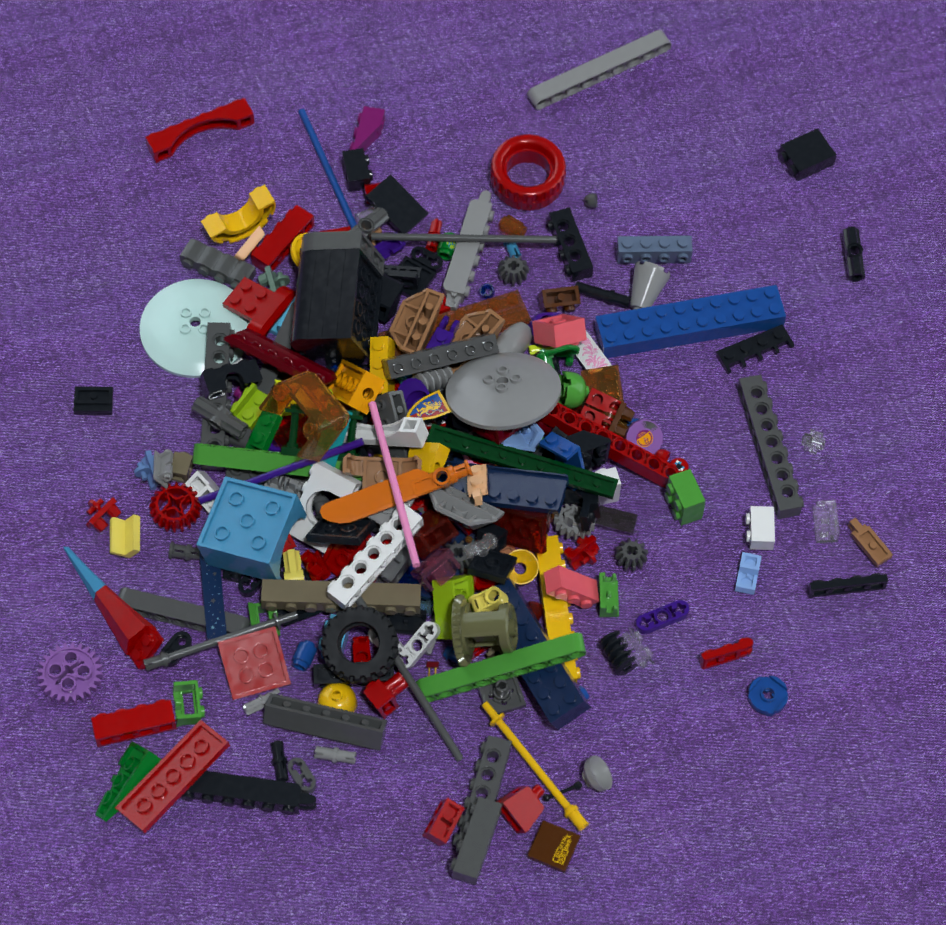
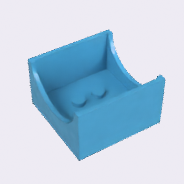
(249, 528)

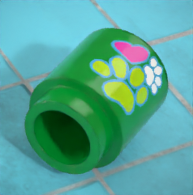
(446, 249)

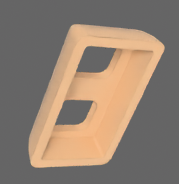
(250, 244)

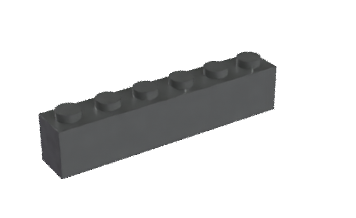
(325, 721)

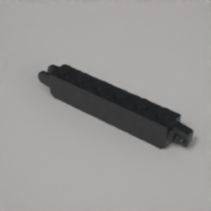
(250, 793)

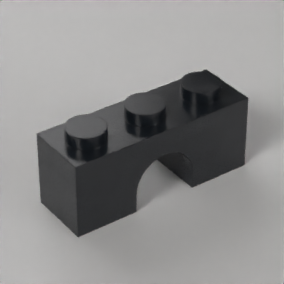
(244, 372)

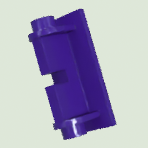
(388, 247)

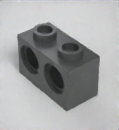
(397, 567)

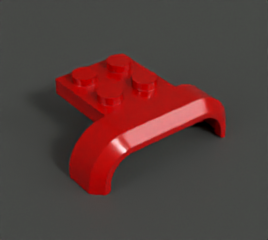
(259, 304)

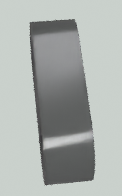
(305, 773)

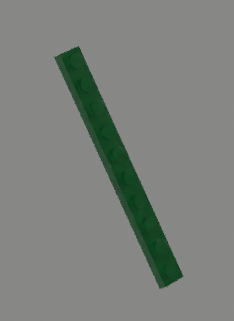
(519, 459)

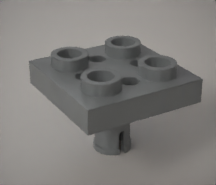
(500, 691)

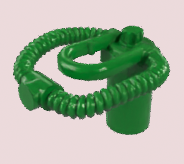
(562, 351)

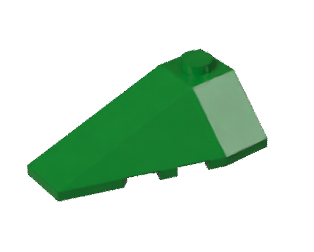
(135, 765)

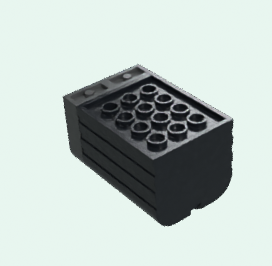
(337, 297)

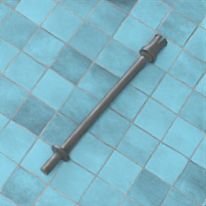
(164, 659)

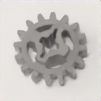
(569, 522)

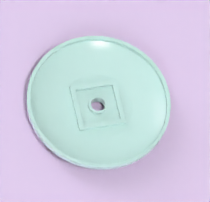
(167, 328)

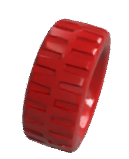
(534, 150)

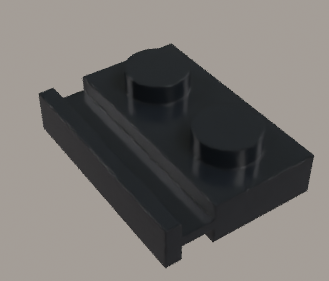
(93, 400)

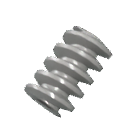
(435, 378)

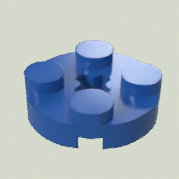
(768, 684)

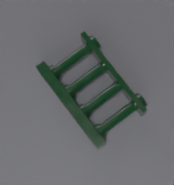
(292, 446)

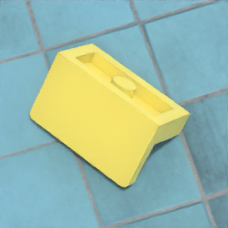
(125, 536)

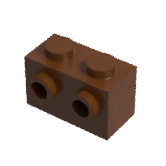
(559, 299)

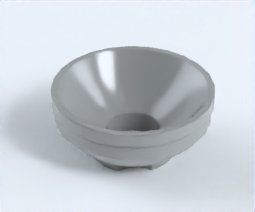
(597, 774)

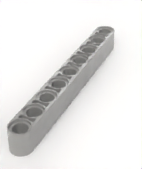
(599, 69)

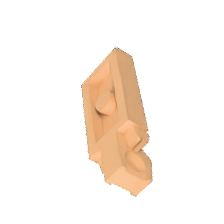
(478, 483)

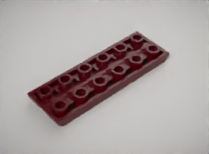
(277, 355)

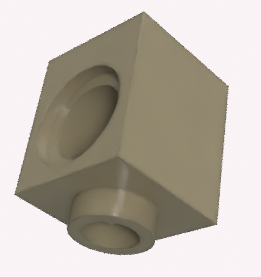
(182, 466)

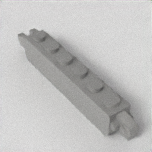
(466, 254)

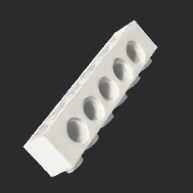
(347, 597)

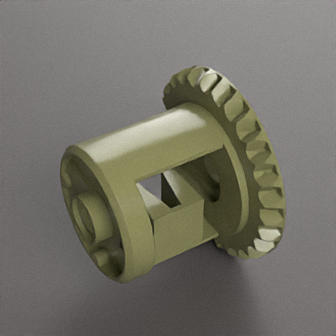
(482, 629)

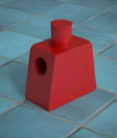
(522, 807)

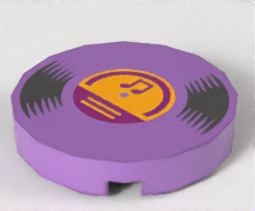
(645, 435)

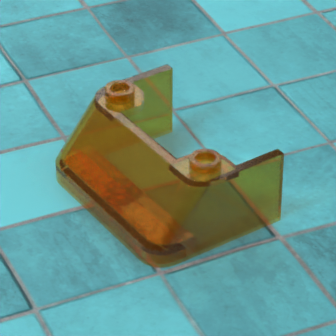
(324, 411)

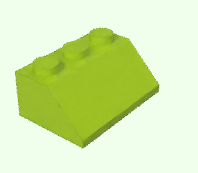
(443, 600)

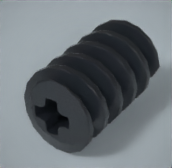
(617, 654)

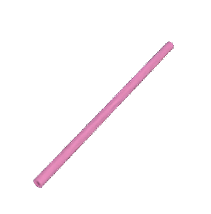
(394, 484)

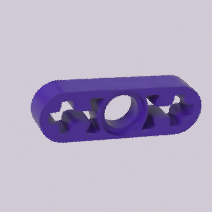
(677, 616)

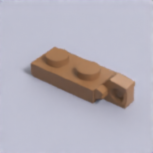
(869, 542)

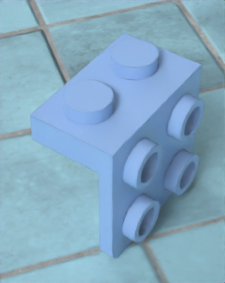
(525, 438)

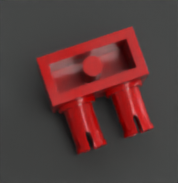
(383, 694)

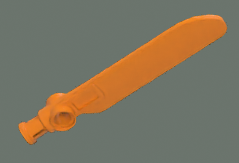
(380, 495)

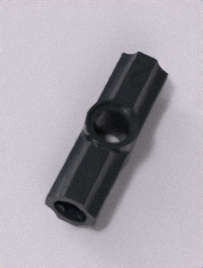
(854, 262)

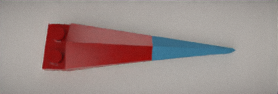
(132, 631)

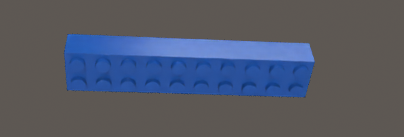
(689, 321)

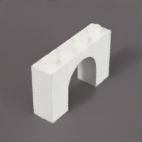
(322, 478)

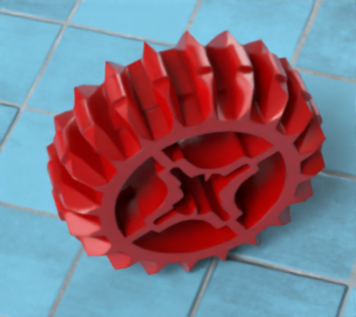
(171, 516)

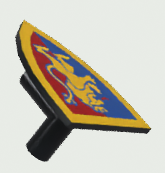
(430, 408)

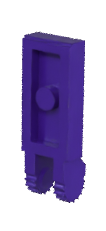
(443, 336)

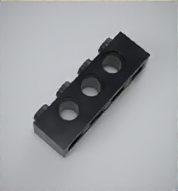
(564, 220)

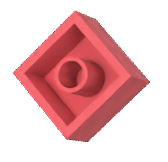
(559, 330)

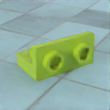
(248, 406)

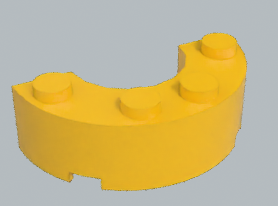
(243, 222)

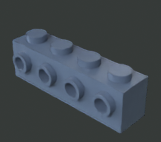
(654, 249)

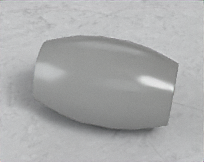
(515, 338)

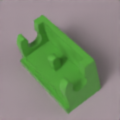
(608, 595)

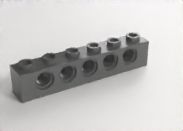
(440, 356)
(495, 748)

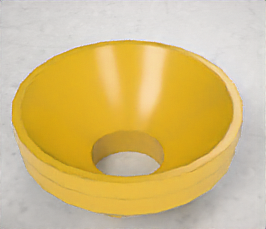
(531, 563)

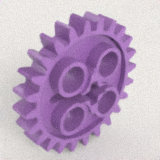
(81, 684)

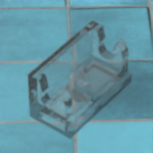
(826, 521)

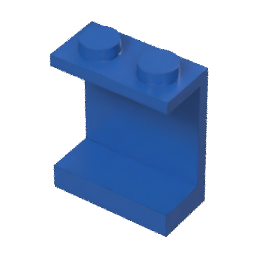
(563, 450)

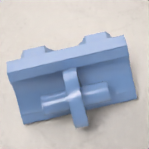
(145, 470)

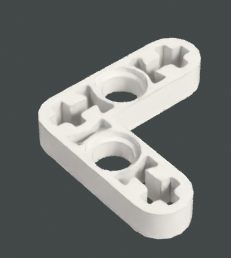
(408, 650)

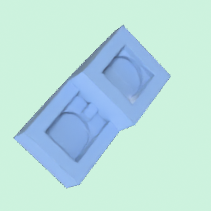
(748, 573)

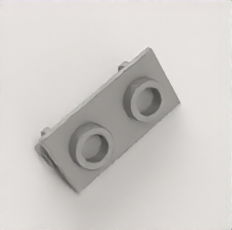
(162, 467)

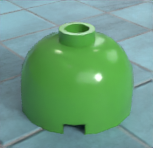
(572, 389)

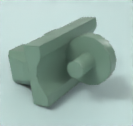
(272, 279)

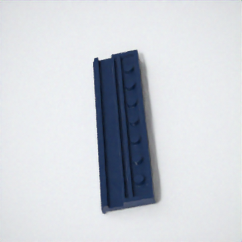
(519, 489)

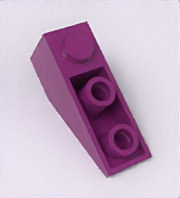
(370, 127)

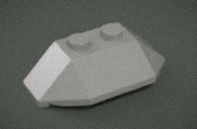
(461, 508)

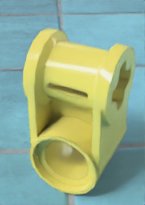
(485, 601)

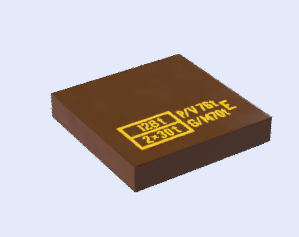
(554, 846)

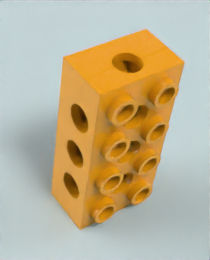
(354, 385)

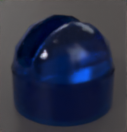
(482, 290)

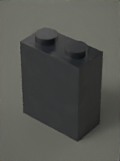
(807, 154)

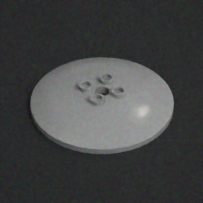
(503, 391)

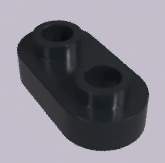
(173, 645)

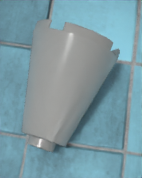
(647, 284)

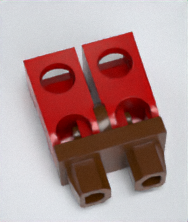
(607, 411)

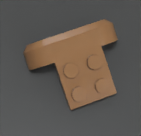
(374, 469)

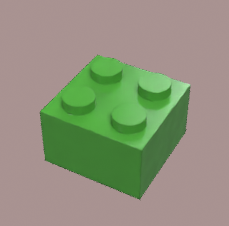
(685, 497)

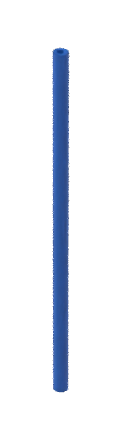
(329, 172)

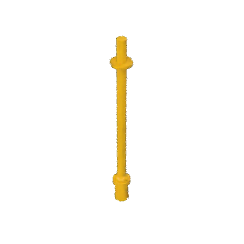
(571, 811)

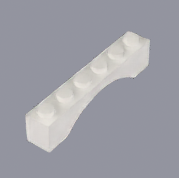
(403, 433)

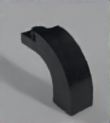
(589, 503)

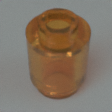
(512, 226)

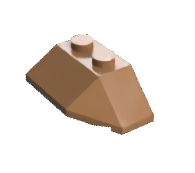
(416, 320)
(475, 325)

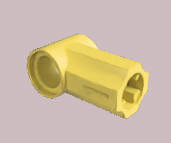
(292, 565)

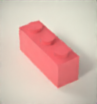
(571, 587)

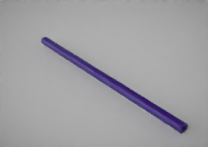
(290, 467)

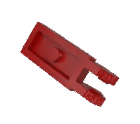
(726, 653)

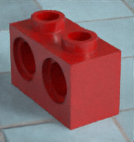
(443, 821)

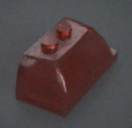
(526, 529)

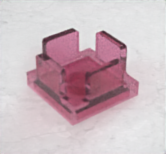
(436, 568)

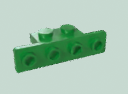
(264, 431)

